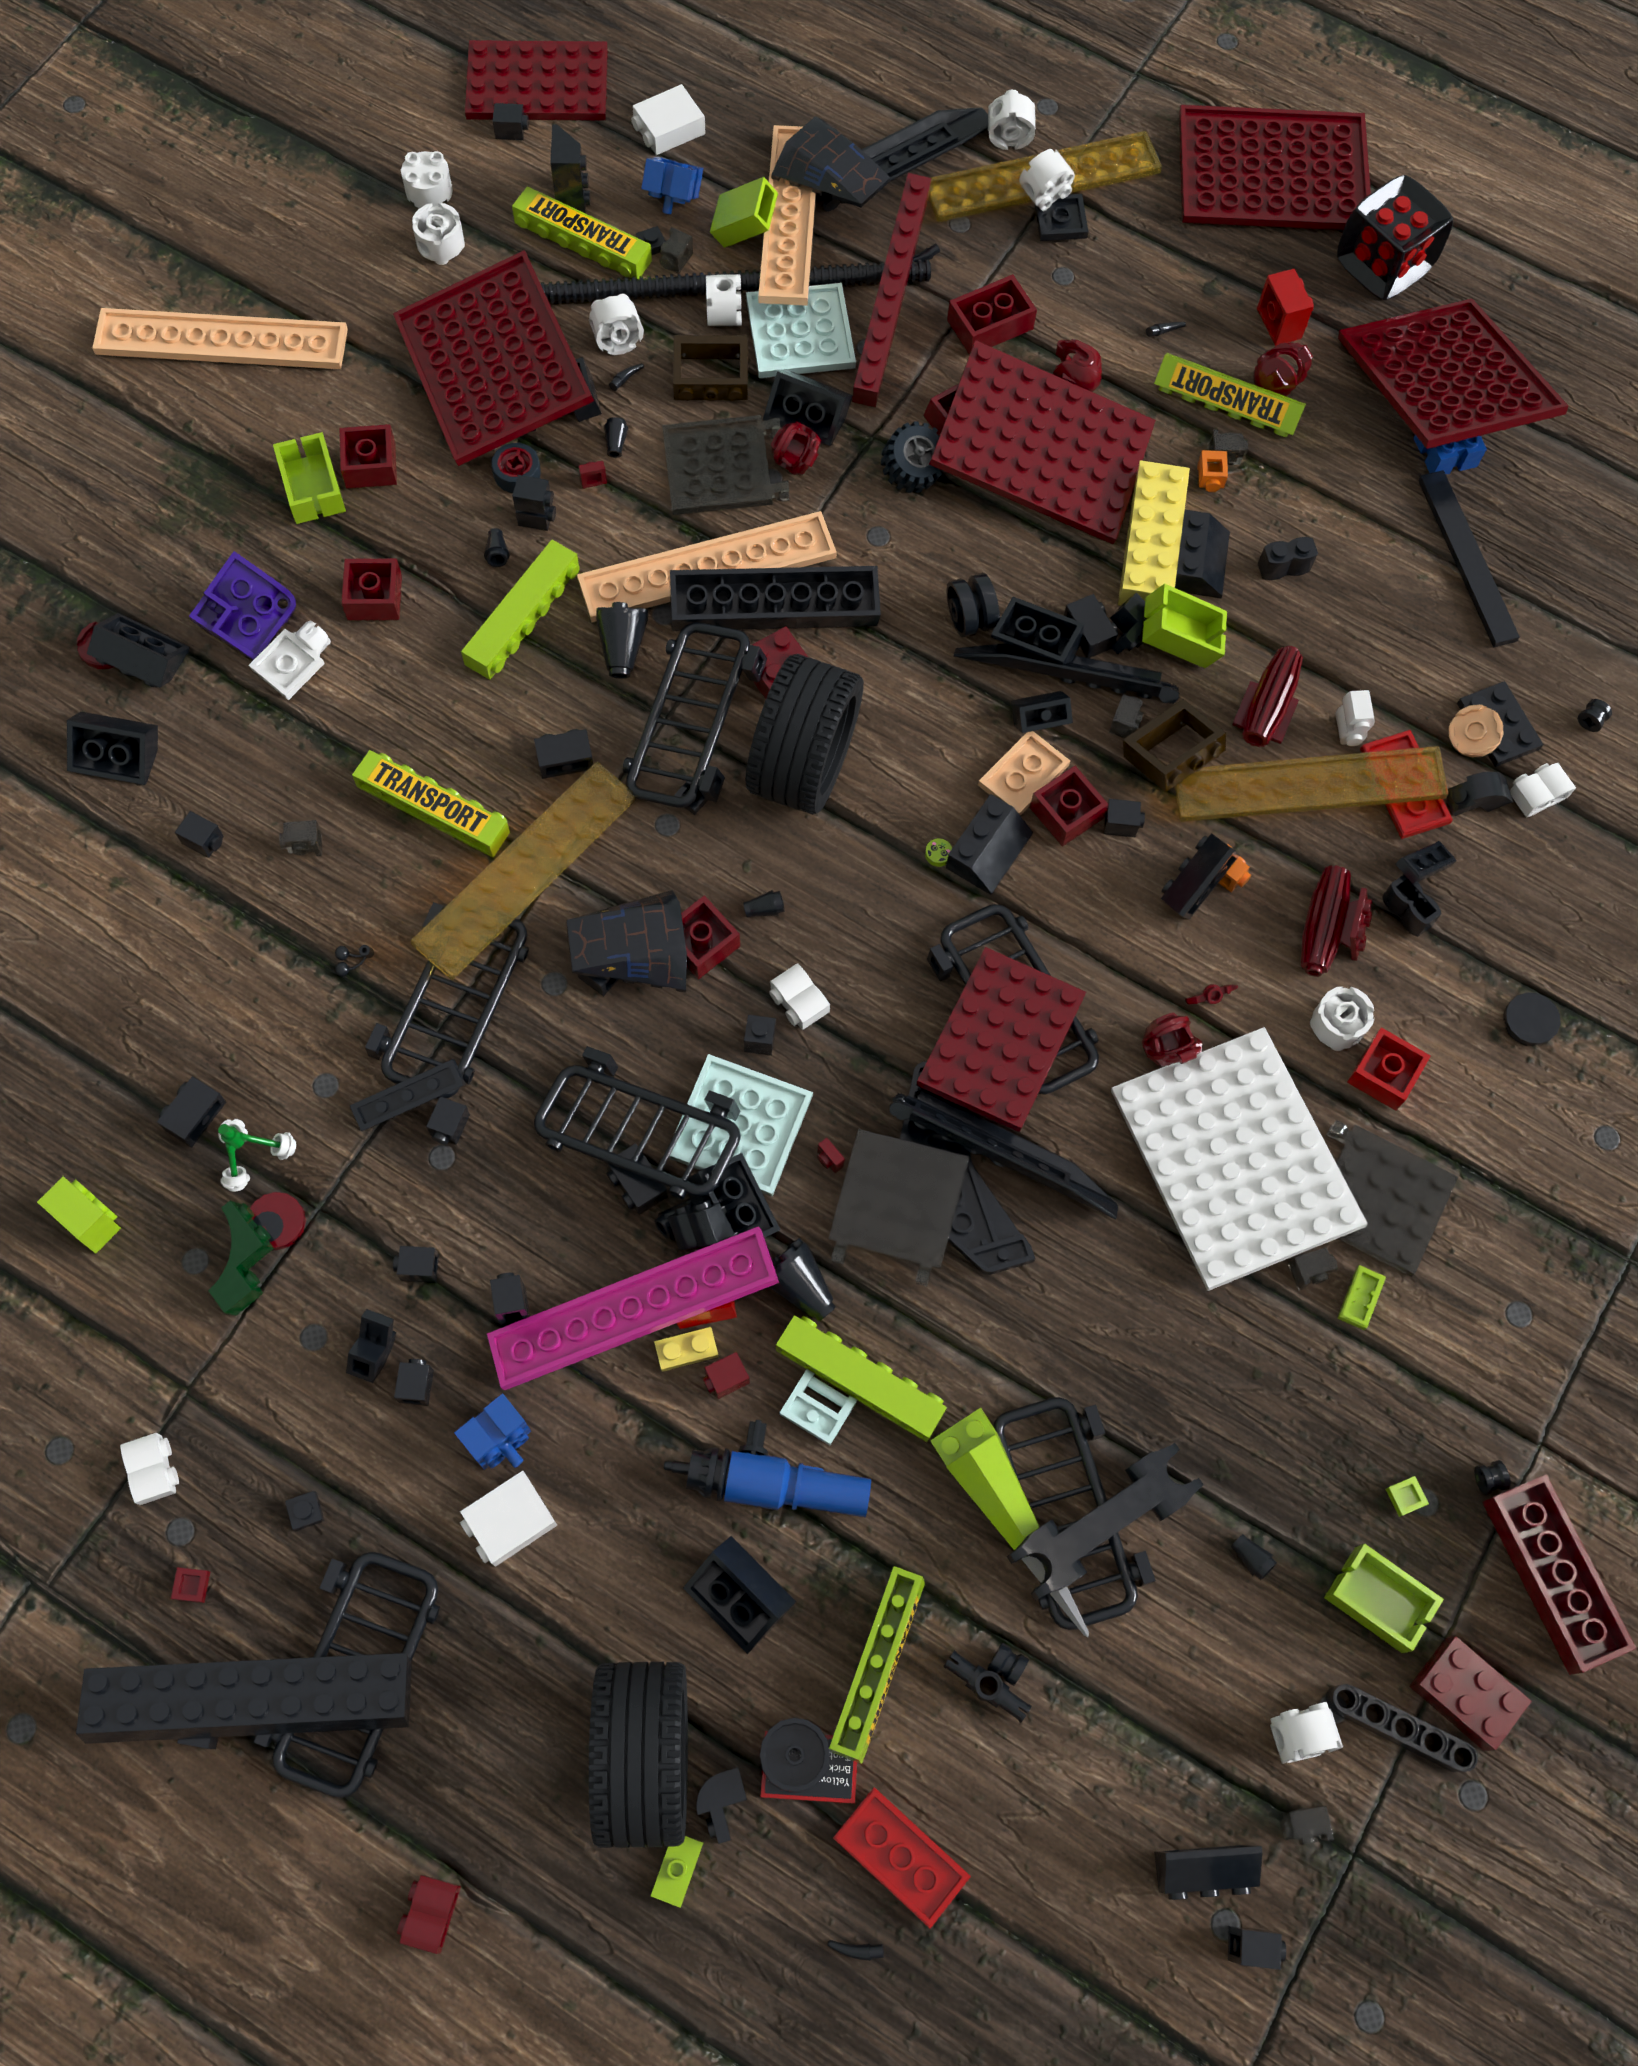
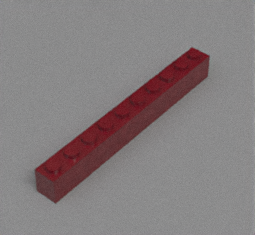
(891, 290)

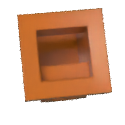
(1212, 475)
(1236, 875)

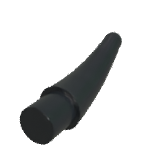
(928, 253)
(1161, 328)
(620, 378)
(861, 1952)

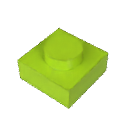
(1407, 1496)

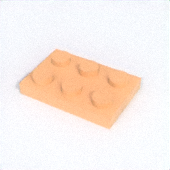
(1024, 771)

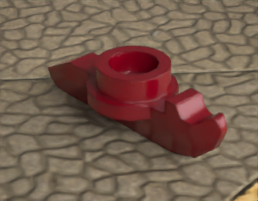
(1211, 994)

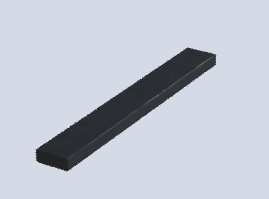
(1468, 559)

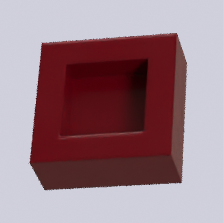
(592, 474)
(830, 1156)
(190, 1585)

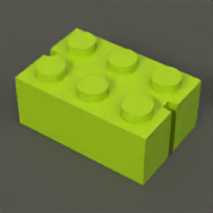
(309, 480)
(1184, 626)
(1383, 1598)

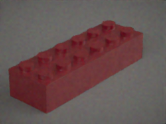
(1559, 1575)

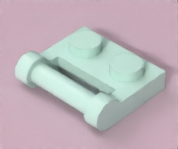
(813, 1415)

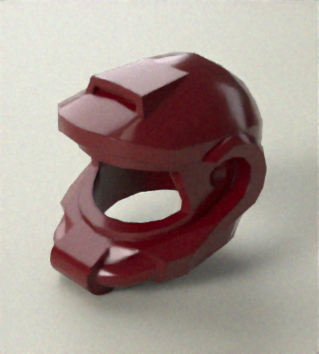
(1083, 368)
(1276, 373)
(795, 447)
(1170, 1040)

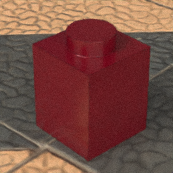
(725, 1376)

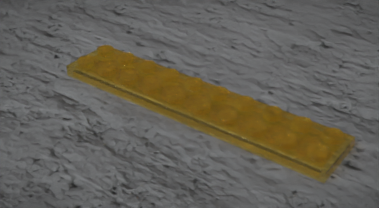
(999, 185)
(1312, 784)
(523, 870)

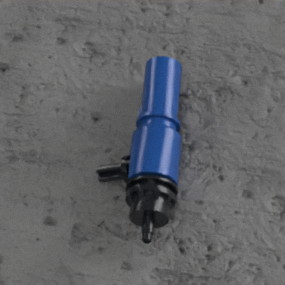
(770, 1481)

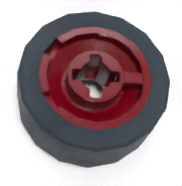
(518, 456)

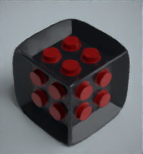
(1394, 236)

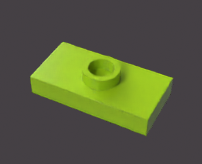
(1361, 1297)
(677, 1872)

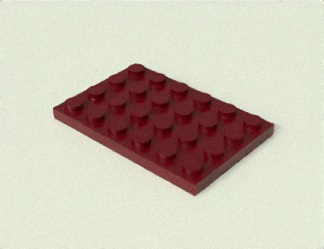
(545, 76)
(1001, 1039)

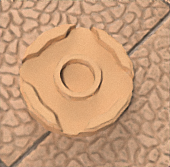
(1476, 731)

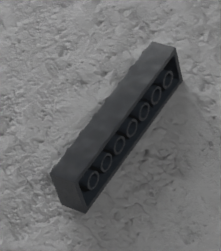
(776, 597)

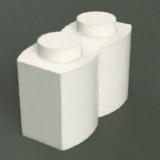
(1355, 717)
(1541, 789)
(799, 996)
(149, 1468)

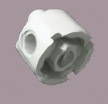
(1011, 120)
(426, 178)
(1047, 179)
(438, 232)
(723, 300)
(615, 324)
(1342, 1018)
(1305, 1733)

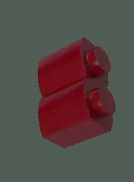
(429, 1914)

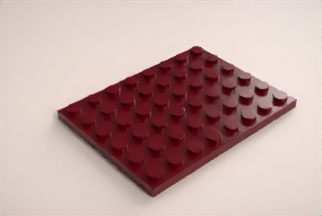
(1272, 166)
(492, 358)
(1451, 373)
(1043, 442)

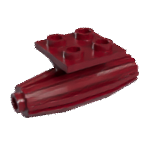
(1270, 703)
(1334, 921)

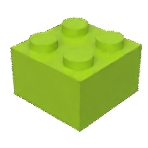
(80, 1213)

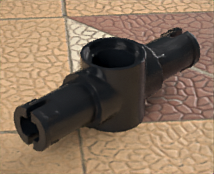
(1002, 1695)

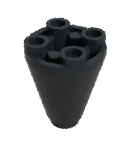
(620, 636)
(802, 1281)

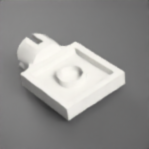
(291, 658)

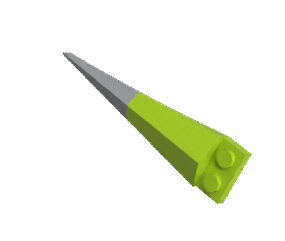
(984, 1471)

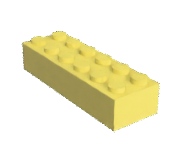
(1154, 529)

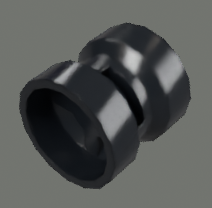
(1008, 1664)

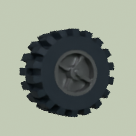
(908, 457)

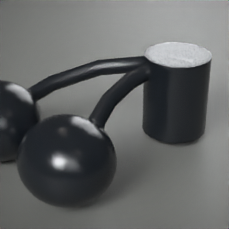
(342, 953)

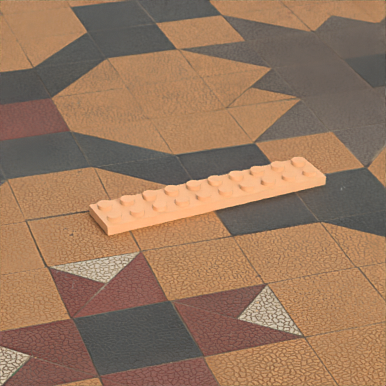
(789, 238)
(220, 338)
(646, 579)

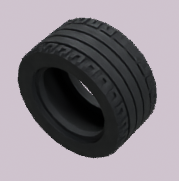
(803, 733)
(638, 1755)

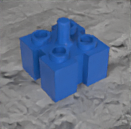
(672, 180)
(1463, 454)
(495, 1434)

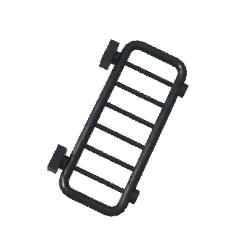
(706, 778)
(943, 963)
(382, 1042)
(601, 1062)
(1080, 1426)
(335, 1579)

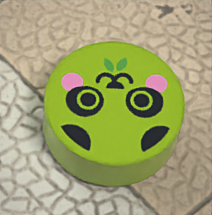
(937, 852)

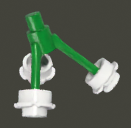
(234, 1135)

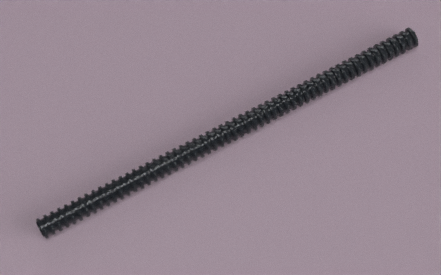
(697, 283)

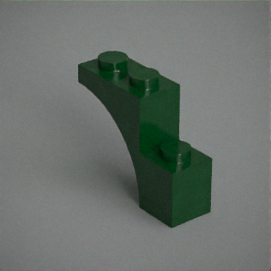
(249, 1244)

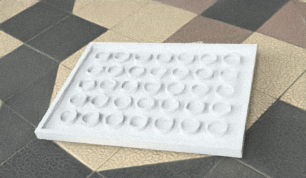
(1238, 1159)

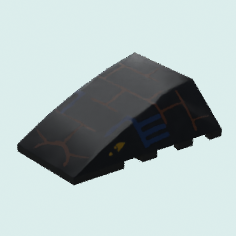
(829, 164)
(632, 942)

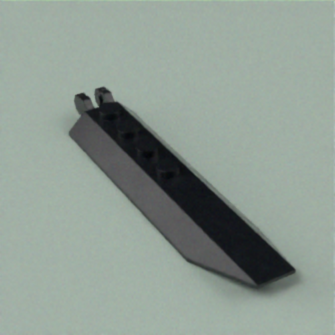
(921, 143)
(1091, 671)
(1002, 1148)

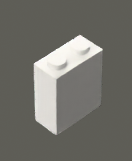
(668, 119)
(507, 1519)

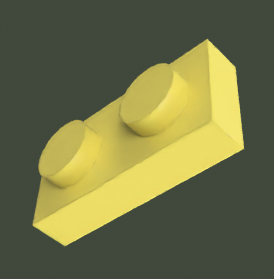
(686, 1349)

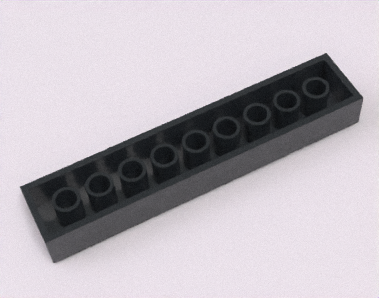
(244, 1698)

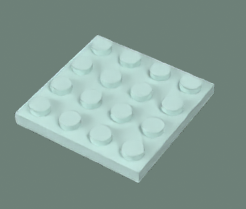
(802, 335)
(767, 1120)

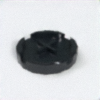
(1532, 1019)

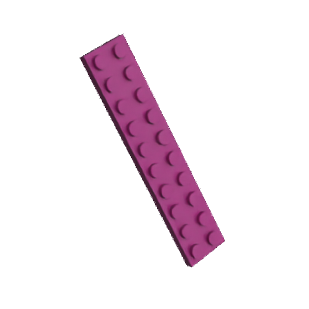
(632, 1308)

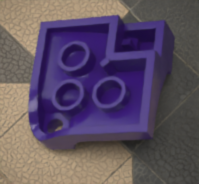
(243, 607)

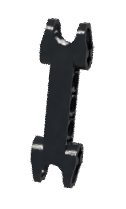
(1062, 1550)

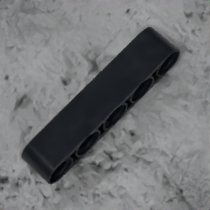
(1415, 1728)

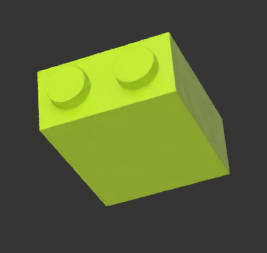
(744, 212)

